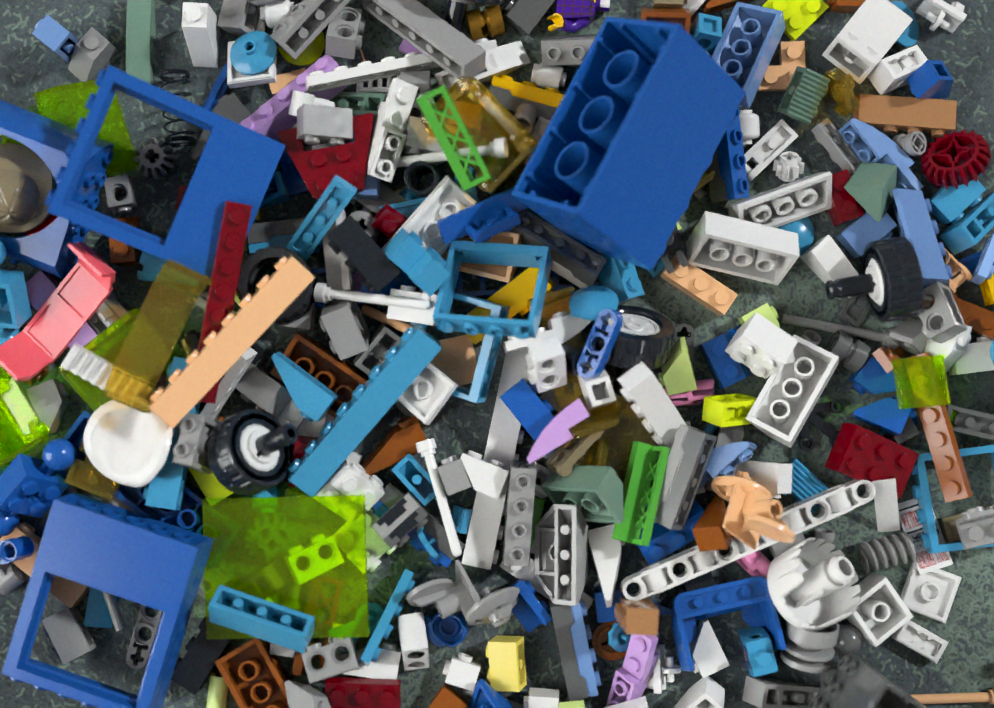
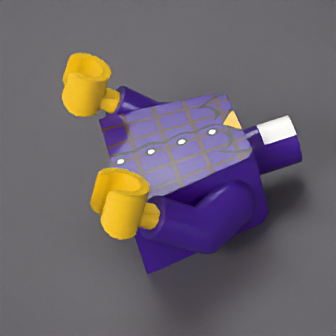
(576, 14)

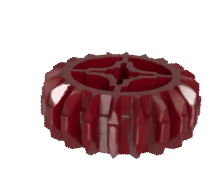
(956, 159)

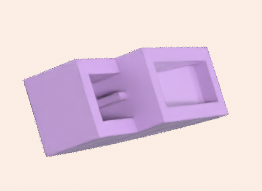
(557, 430)

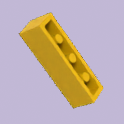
(514, 295)

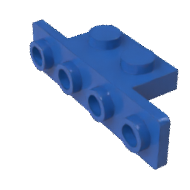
(483, 219)

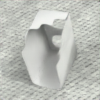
(413, 637)

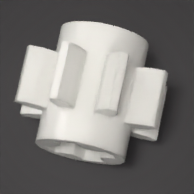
(788, 166)

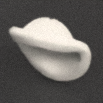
(127, 443)

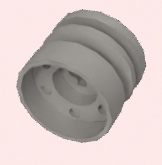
(808, 649)

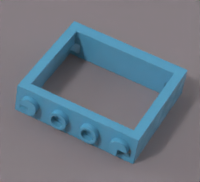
(492, 254)
(488, 352)
(925, 512)

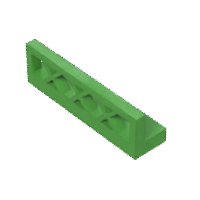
(448, 140)
(638, 493)

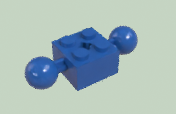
(33, 483)

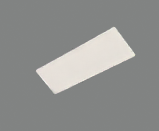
(886, 505)

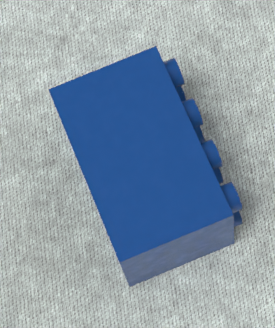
(630, 140)

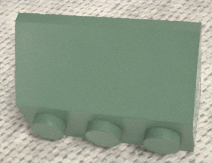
(592, 488)

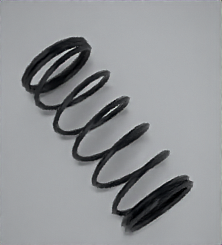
(169, 140)
(426, 168)

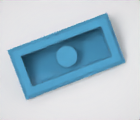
(97, 611)

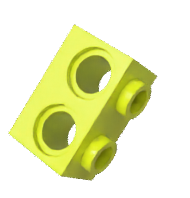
(727, 409)

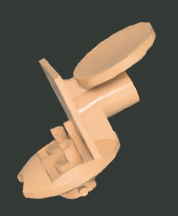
(751, 510)

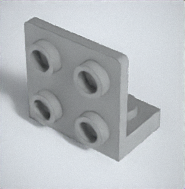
(976, 527)

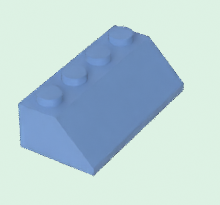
(749, 46)
(916, 226)

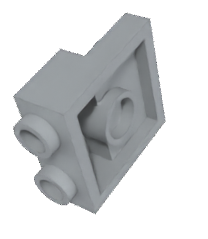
(192, 442)

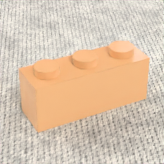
(700, 287)

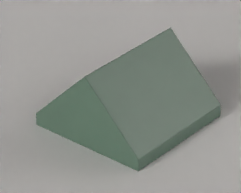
(872, 187)

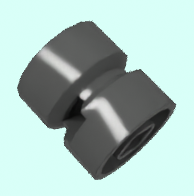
(851, 353)

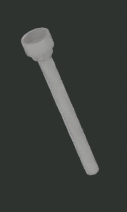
(882, 337)

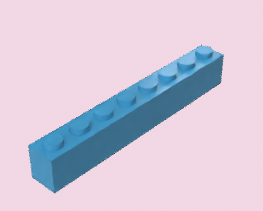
(364, 410)

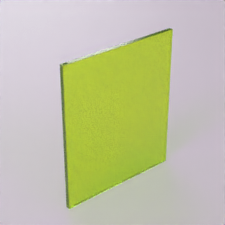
(294, 554)

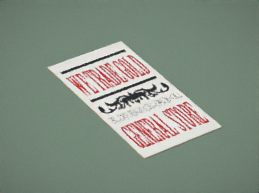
(924, 561)

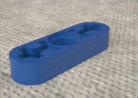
(589, 348)

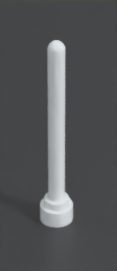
(497, 149)
(324, 292)
(427, 450)

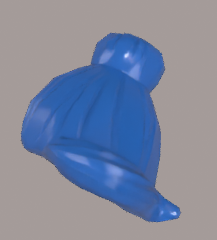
(446, 631)

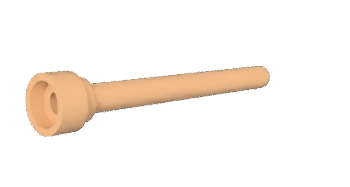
(944, 698)

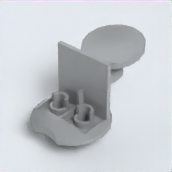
(461, 596)

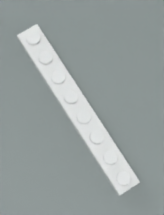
(367, 71)

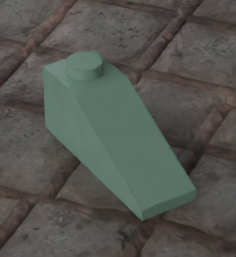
(360, 102)

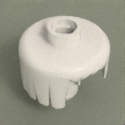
(813, 585)

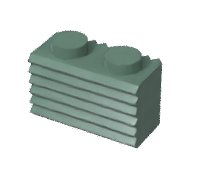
(803, 95)

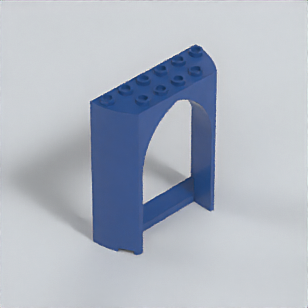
(50, 140)

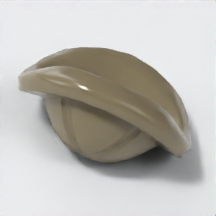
(23, 189)

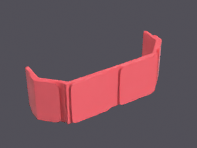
(60, 316)

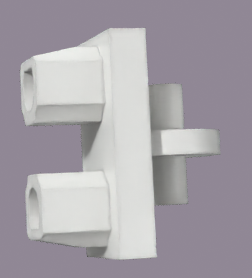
(942, 14)
(662, 667)

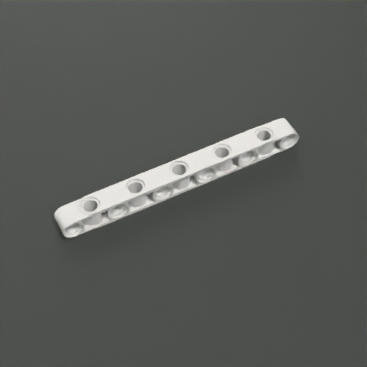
(798, 517)

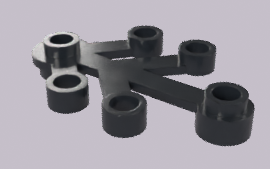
(819, 423)

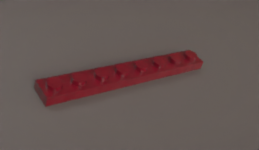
(225, 274)

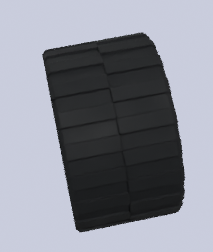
(257, 263)

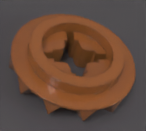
(605, 650)

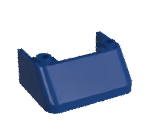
(747, 595)

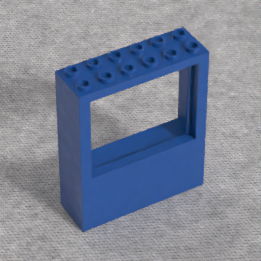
(231, 168)
(123, 557)

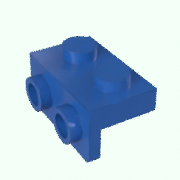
(528, 609)

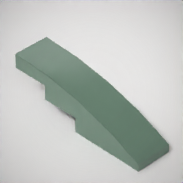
(140, 39)

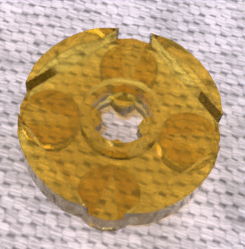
(842, 91)

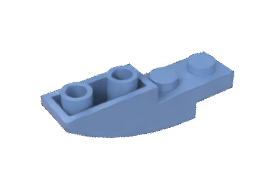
(878, 148)
(725, 459)

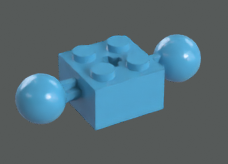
(13, 300)

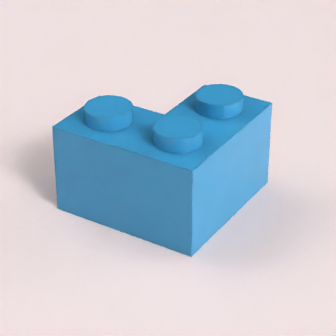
(421, 264)

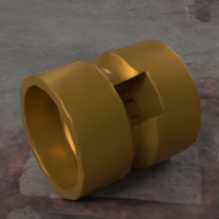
(485, 22)

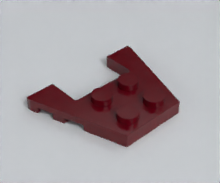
(345, 160)

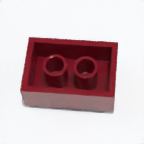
(870, 457)

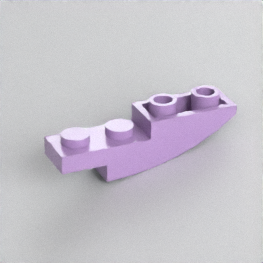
(636, 671)

